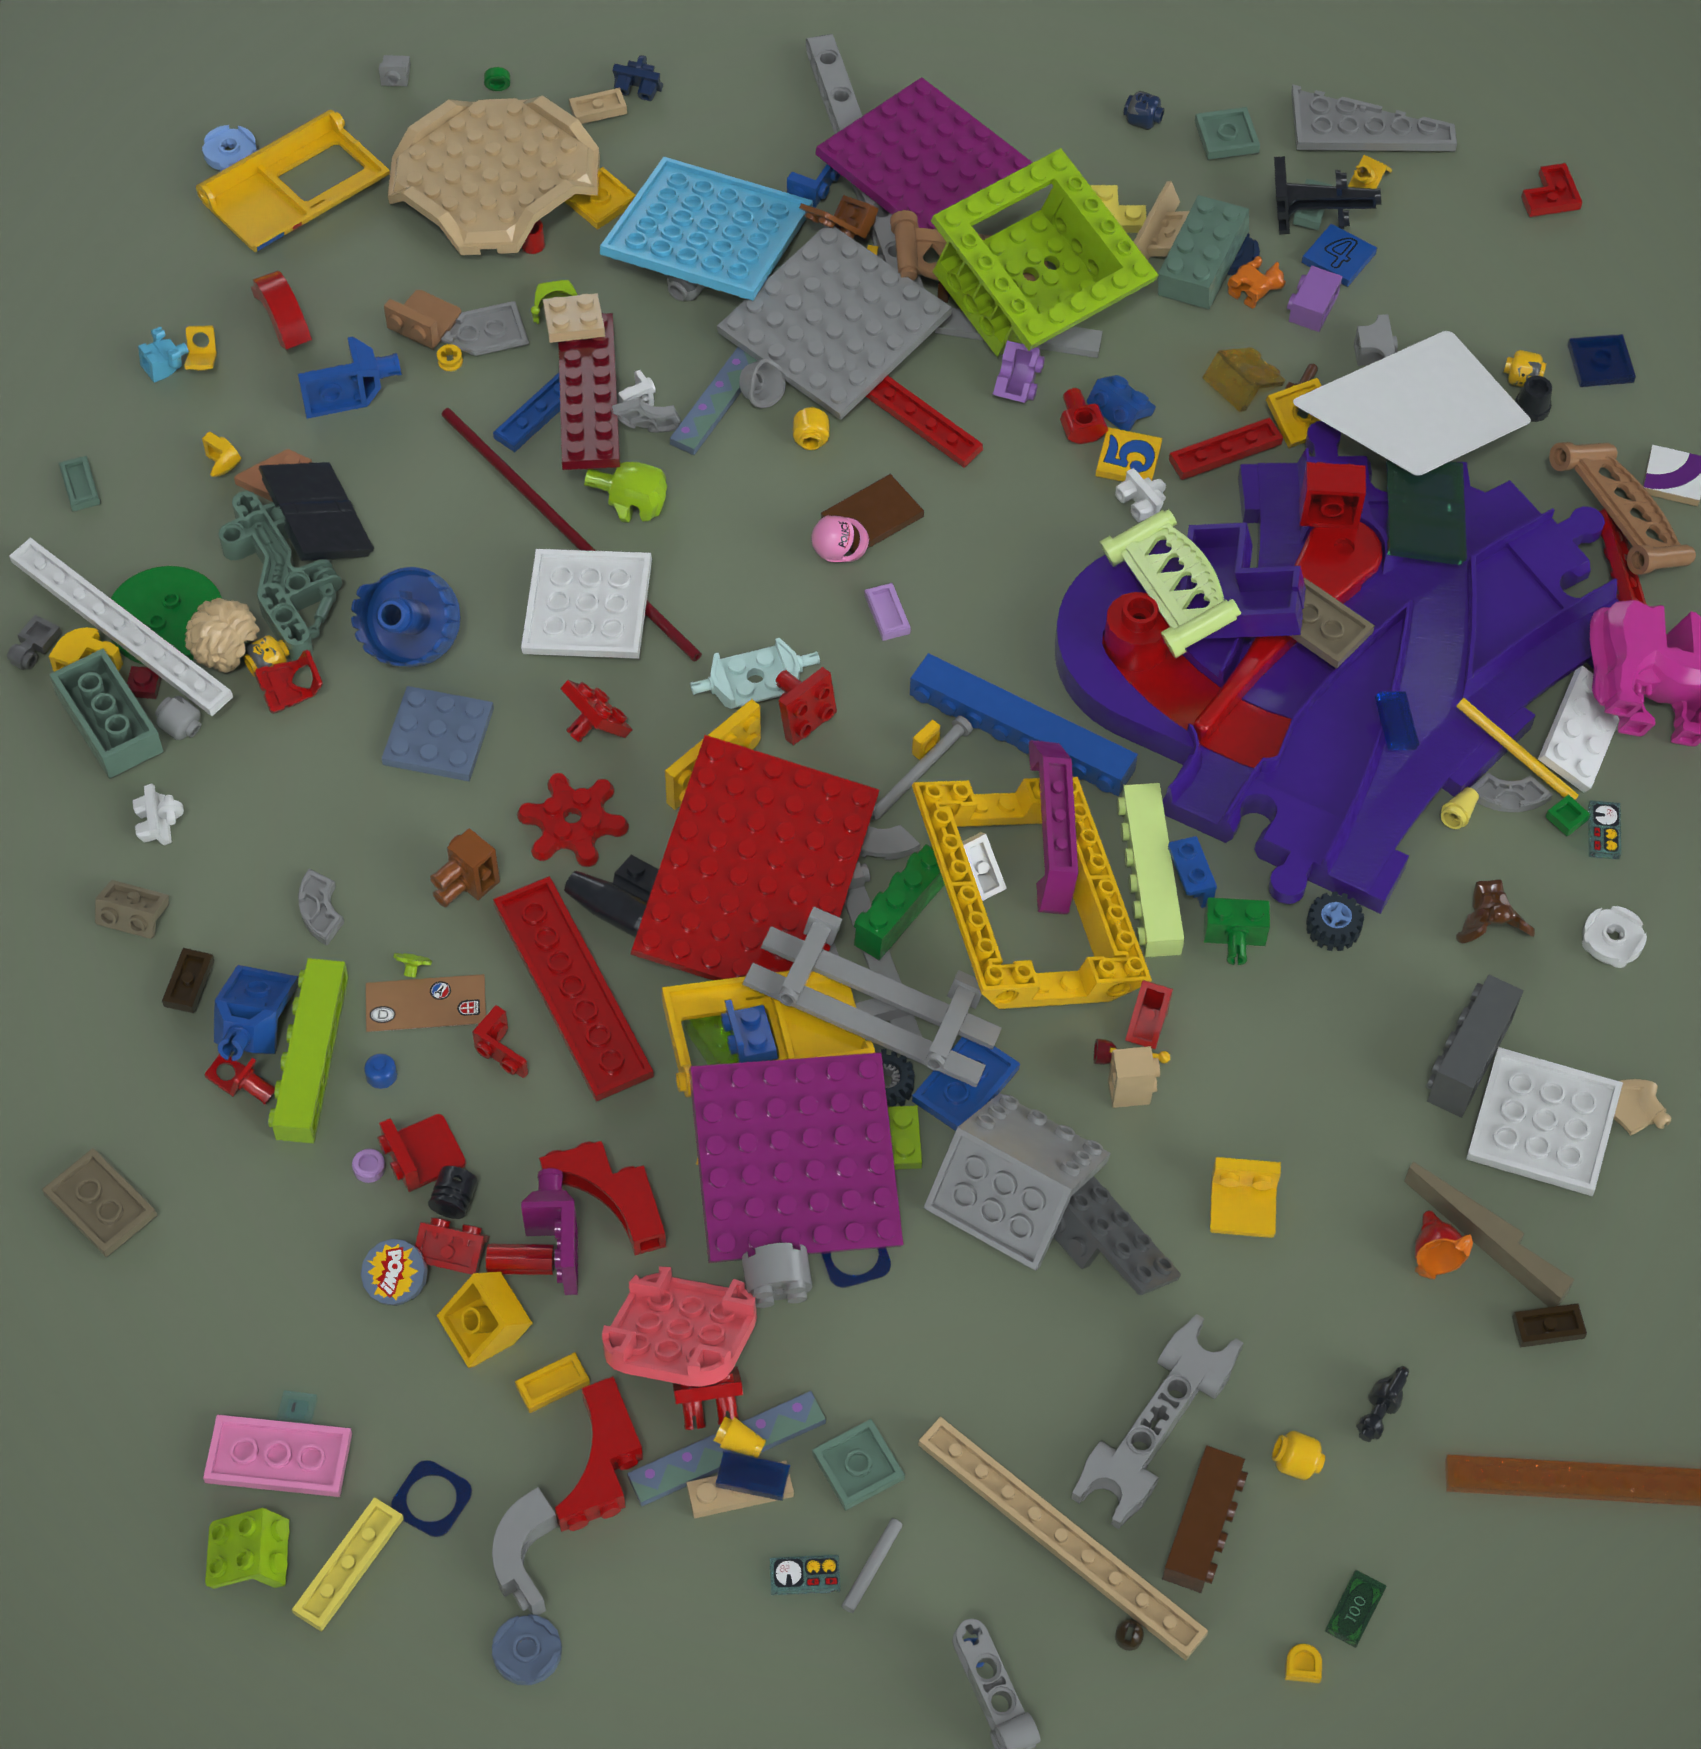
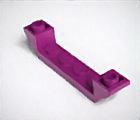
(1058, 826)

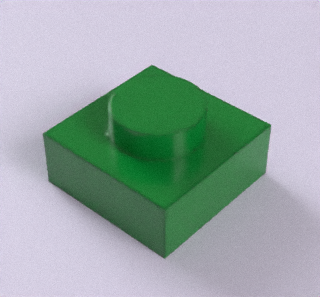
(1567, 815)

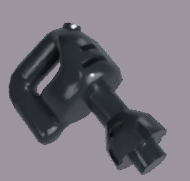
(1386, 1398)

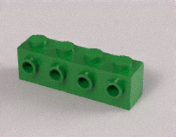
(899, 904)

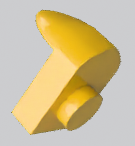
(221, 452)

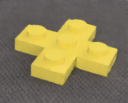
(1128, 216)

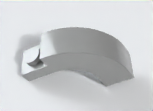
(517, 1531)

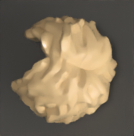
(219, 633)

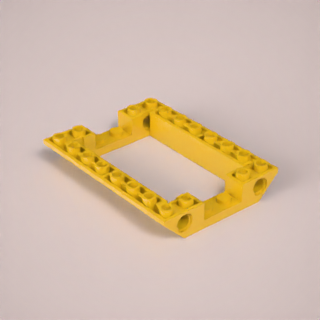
(1117, 957)

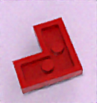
(1557, 194)

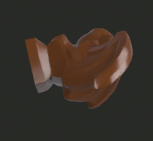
(1490, 907)

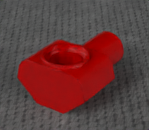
(1082, 421)

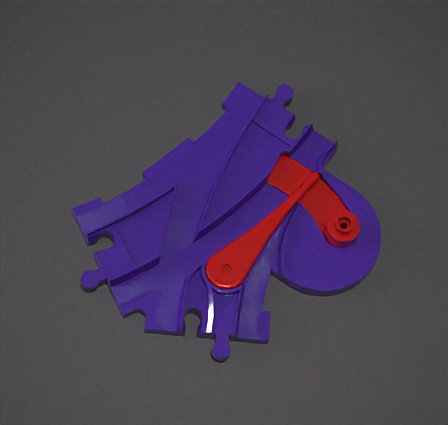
(1304, 742)

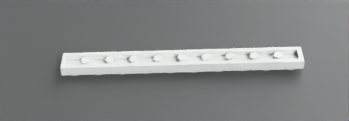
(121, 627)

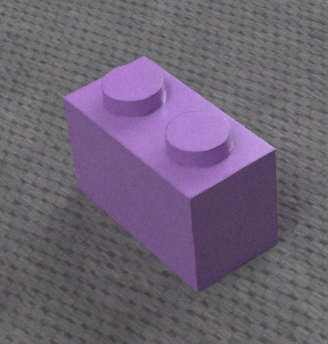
(1314, 298)

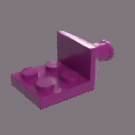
(553, 1213)

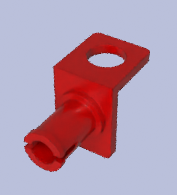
(243, 1079)

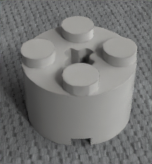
(777, 1274)

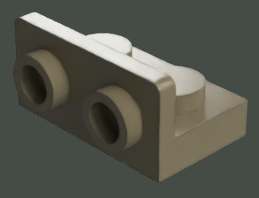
(129, 908)

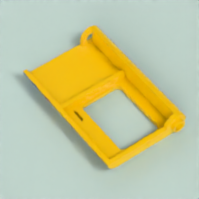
(261, 206)
(793, 1030)

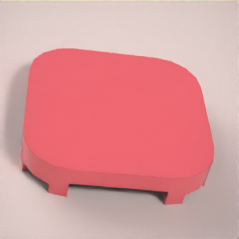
(680, 1329)

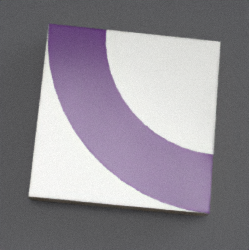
(1673, 475)

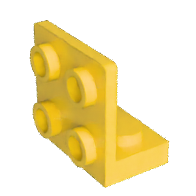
(1244, 1197)

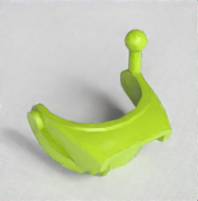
(550, 290)

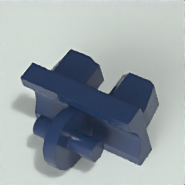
(639, 75)

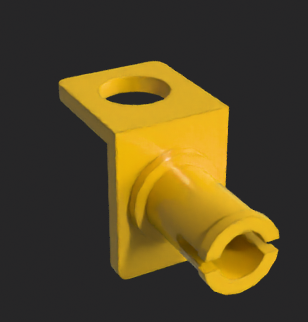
(1368, 173)

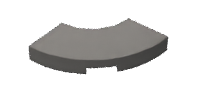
(639, 414)
(1511, 795)
(889, 843)
(316, 906)

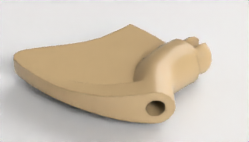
(1640, 1106)

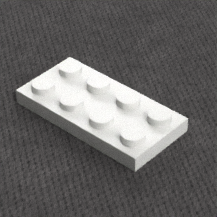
(1579, 734)

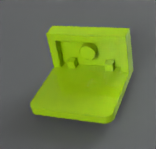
(248, 1548)

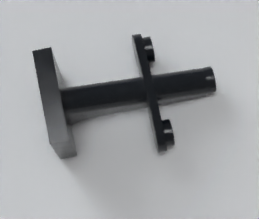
(1296, 197)

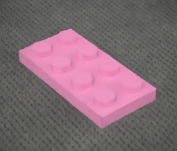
(278, 1455)

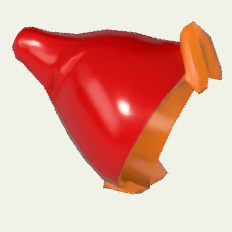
(1440, 1247)

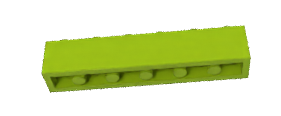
(309, 1051)

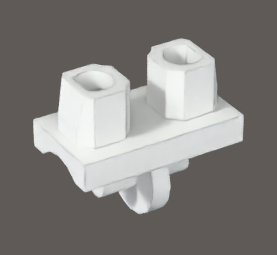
(1144, 492)
(160, 814)

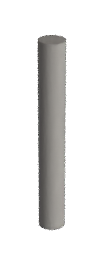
(872, 1565)

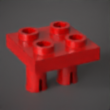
(805, 703)
(723, 1391)

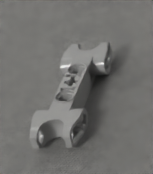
(1125, 1469)

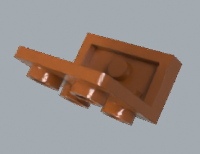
(851, 216)

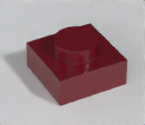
(143, 682)

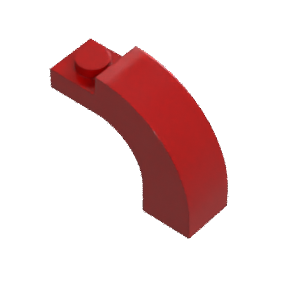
(282, 309)

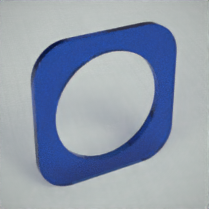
(845, 1280)
(425, 1469)

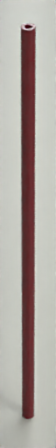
(570, 533)

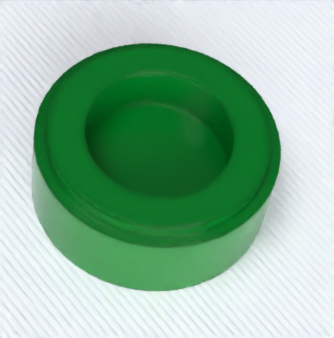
(497, 79)

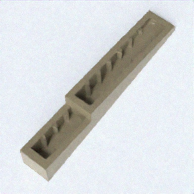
(1492, 1235)

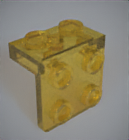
(1240, 374)

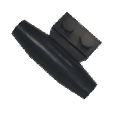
(616, 902)

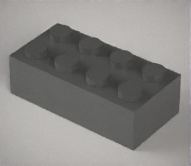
(1473, 1045)

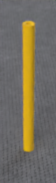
(1516, 749)

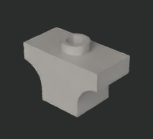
(1374, 341)

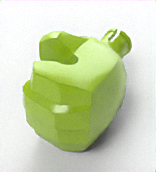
(632, 485)

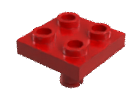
(594, 712)

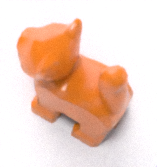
(1254, 282)

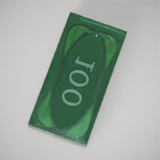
(1355, 1608)

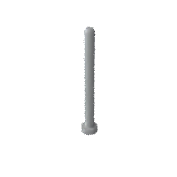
(961, 726)

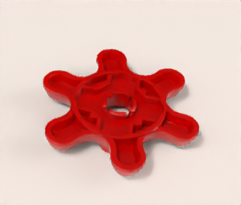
(576, 836)

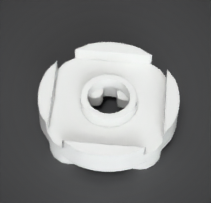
(1611, 951)

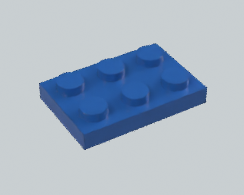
(955, 1100)

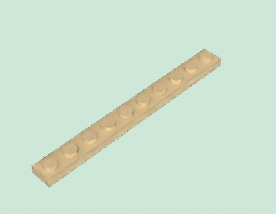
(1063, 1538)

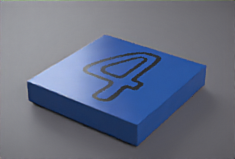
(1340, 253)

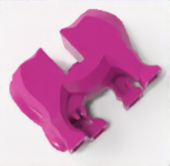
(1640, 660)

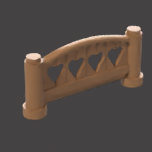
(914, 243)
(1646, 552)

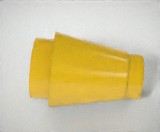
(739, 1438)

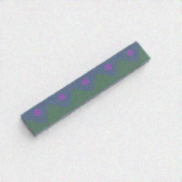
(711, 405)
(705, 1456)

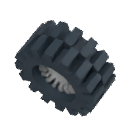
(901, 1078)

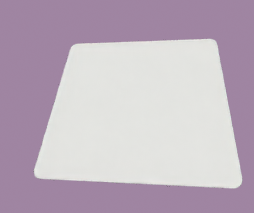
(1419, 405)

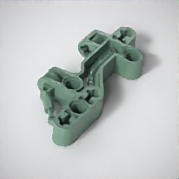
(280, 582)

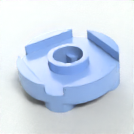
(217, 139)

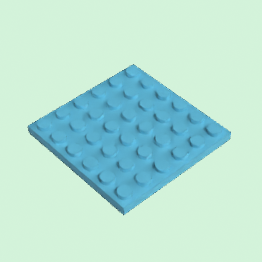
(706, 228)

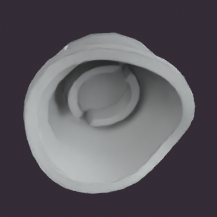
(762, 383)

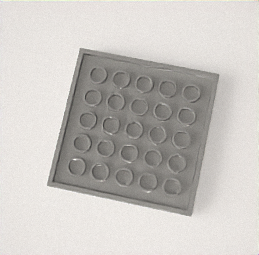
(835, 320)

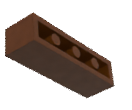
(1204, 1519)

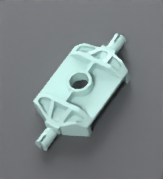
(731, 674)

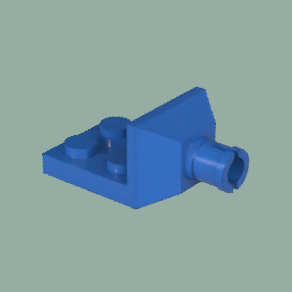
(347, 385)
(249, 1011)

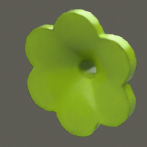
(411, 962)

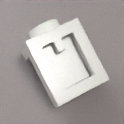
(642, 389)

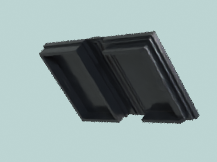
(316, 511)

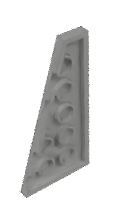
(1359, 125)

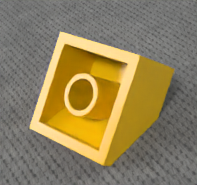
(483, 1318)

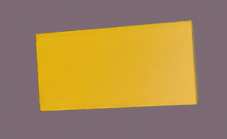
(552, 1382)

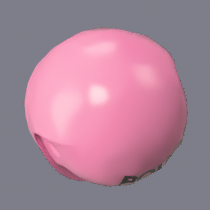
(834, 537)

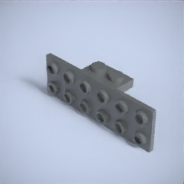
(1099, 1224)

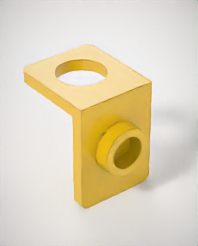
(200, 357)

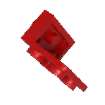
(420, 1150)

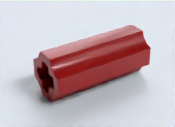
(520, 1259)

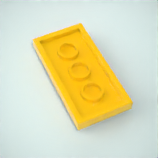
(740, 729)

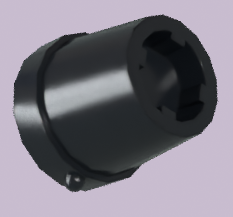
(1535, 398)

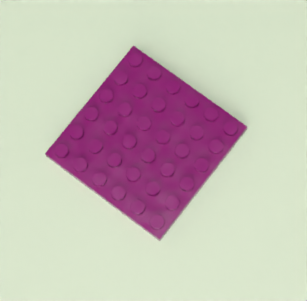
(920, 153)
(795, 1155)

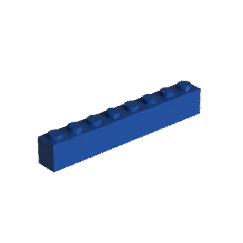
(1019, 721)

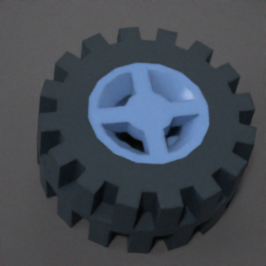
(1331, 910)

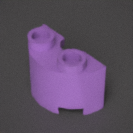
(1018, 372)

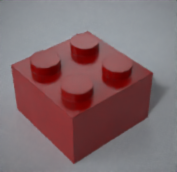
(1332, 495)

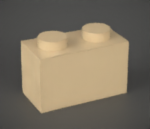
(1133, 1076)

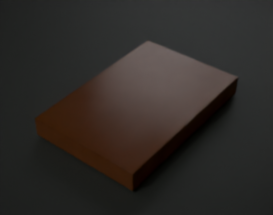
(880, 509)

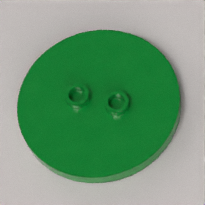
(165, 602)

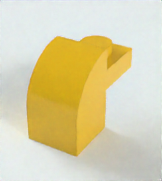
(80, 644)

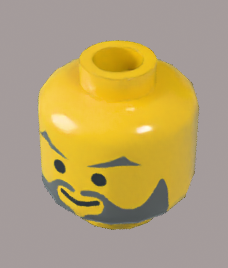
(1523, 366)
(265, 652)

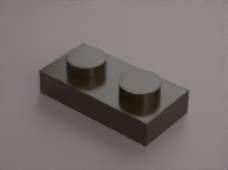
(188, 980)
(1549, 1325)

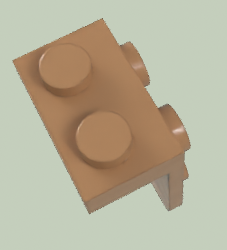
(421, 317)

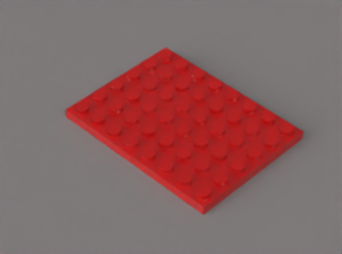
(747, 854)

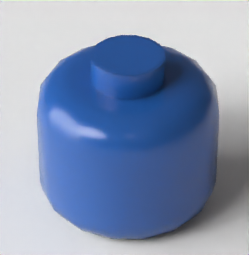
(380, 1071)

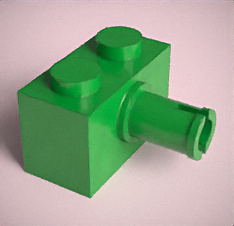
(1236, 924)

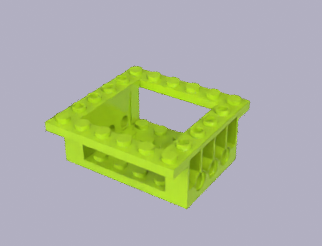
(1072, 230)

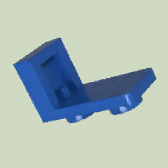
(812, 189)

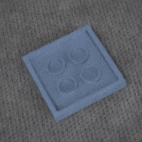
(437, 733)

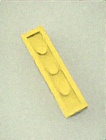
(347, 1564)

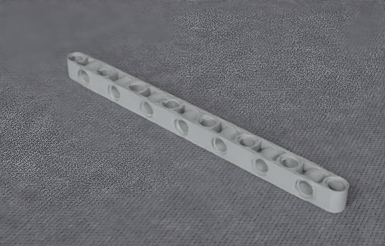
(842, 111)

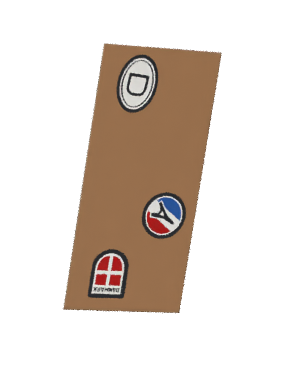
(425, 1003)

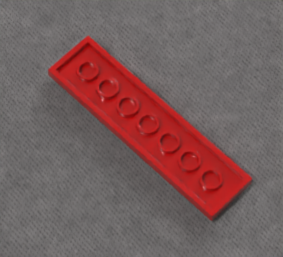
(573, 989)

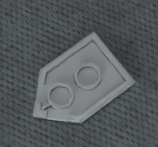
(488, 329)

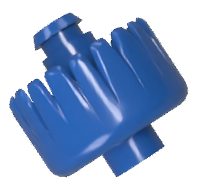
(406, 617)

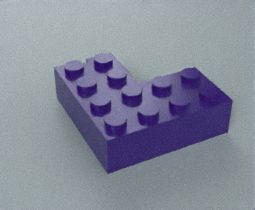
(1266, 596)

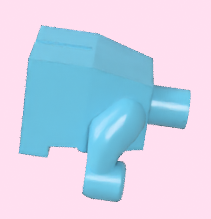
(161, 357)

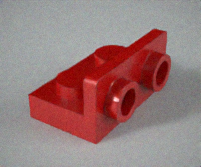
(450, 1246)

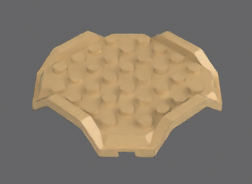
(492, 169)

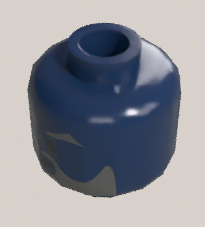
(1143, 110)

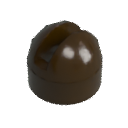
(1121, 1632)

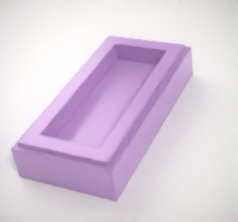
(887, 611)

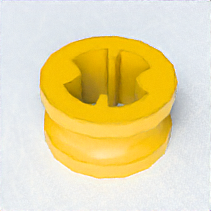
(447, 350)

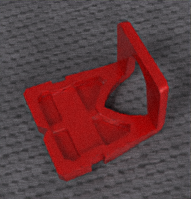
(278, 683)

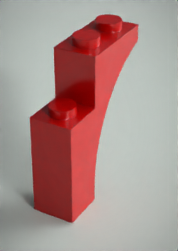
(623, 1192)
(613, 1448)

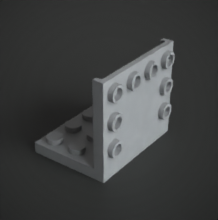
(1012, 1177)

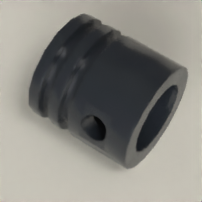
(450, 1195)

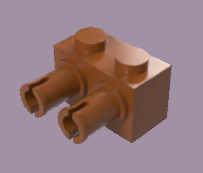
(470, 869)

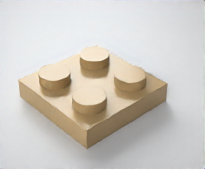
(573, 317)

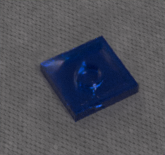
(1601, 360)

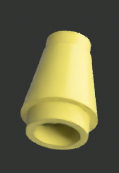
(1459, 809)

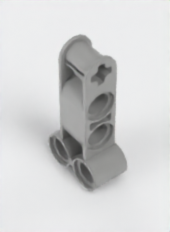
(1008, 1729)

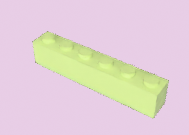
(1151, 870)

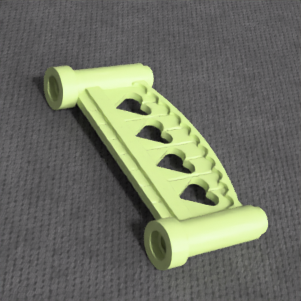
(1186, 625)

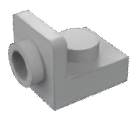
(394, 70)

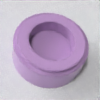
(368, 1165)

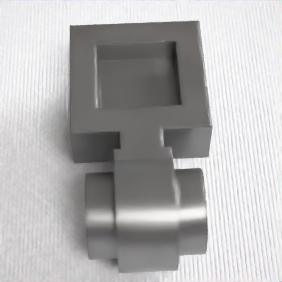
(36, 635)

